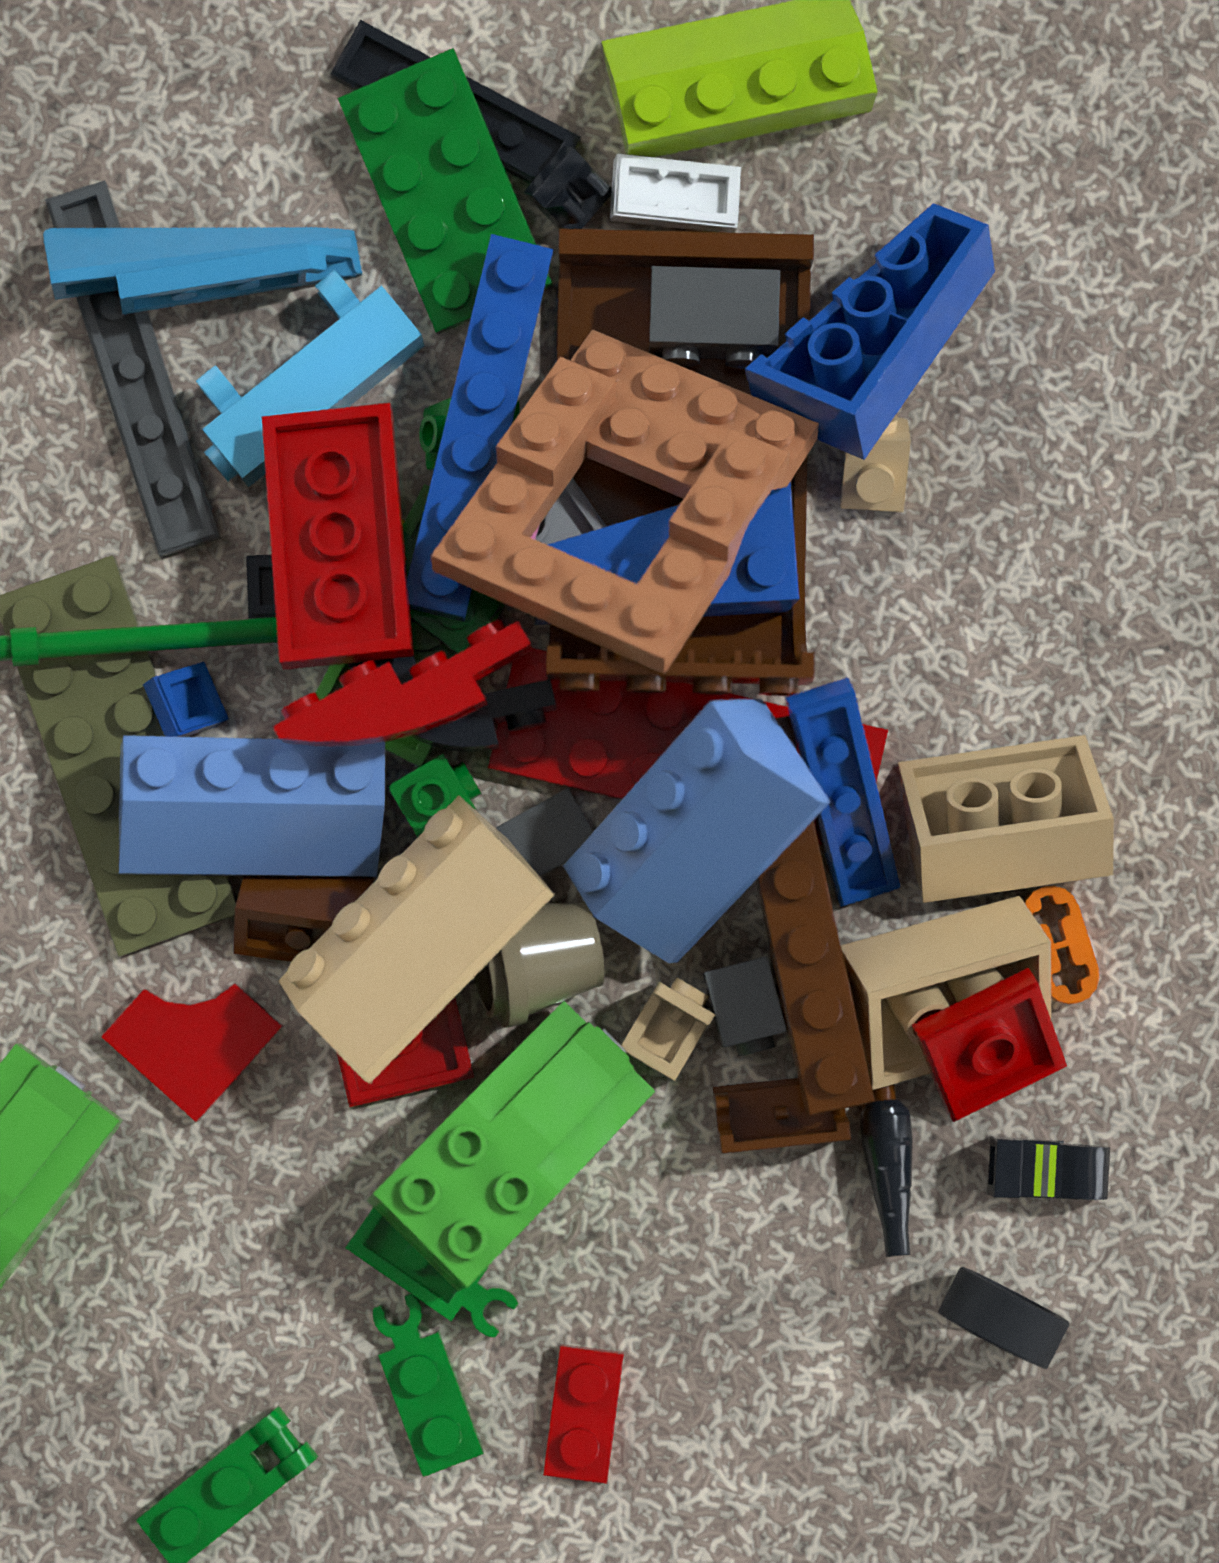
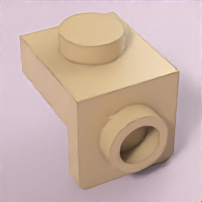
(882, 477)
(669, 1027)

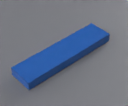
(853, 823)

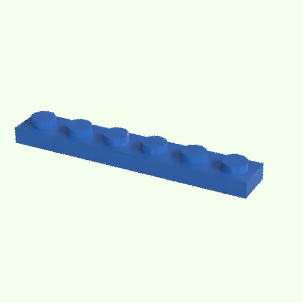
(479, 408)

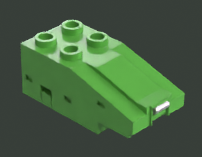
(46, 1146)
(512, 1146)

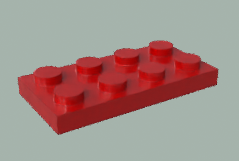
(336, 536)

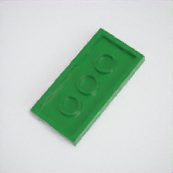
(436, 179)

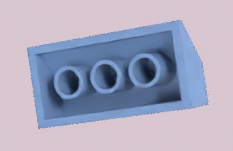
(249, 807)
(697, 829)

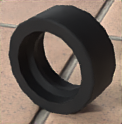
(1003, 1317)

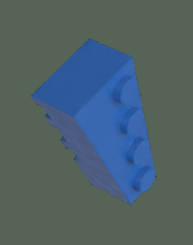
(879, 332)
(761, 576)

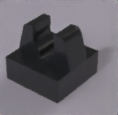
(568, 190)

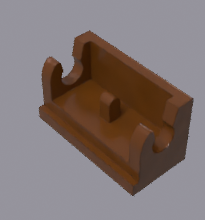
(771, 1117)

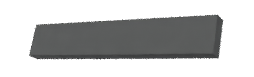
(141, 395)

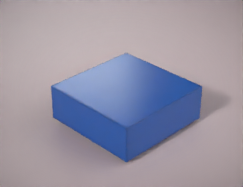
(185, 701)

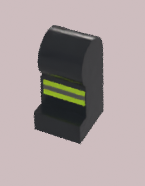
(1047, 1169)

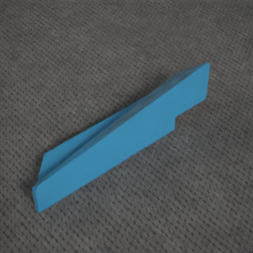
(193, 264)

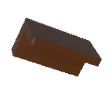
(289, 914)

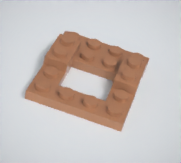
(656, 426)

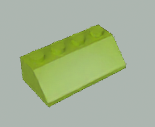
(739, 76)

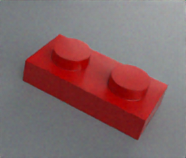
(583, 1413)

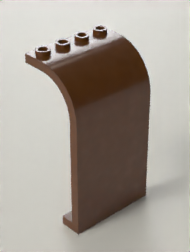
(609, 290)

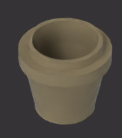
(543, 964)

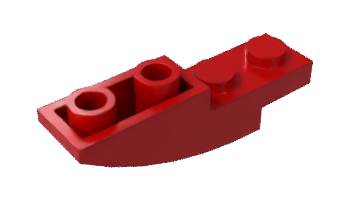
(381, 709)

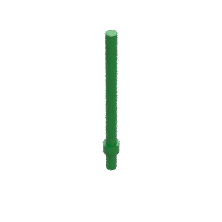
(27, 646)

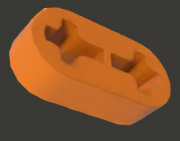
(1074, 939)

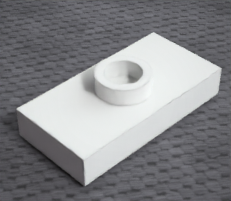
(675, 193)

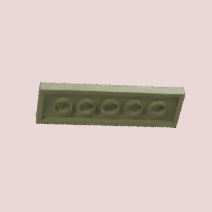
(82, 716)

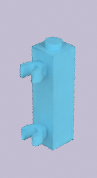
(326, 374)

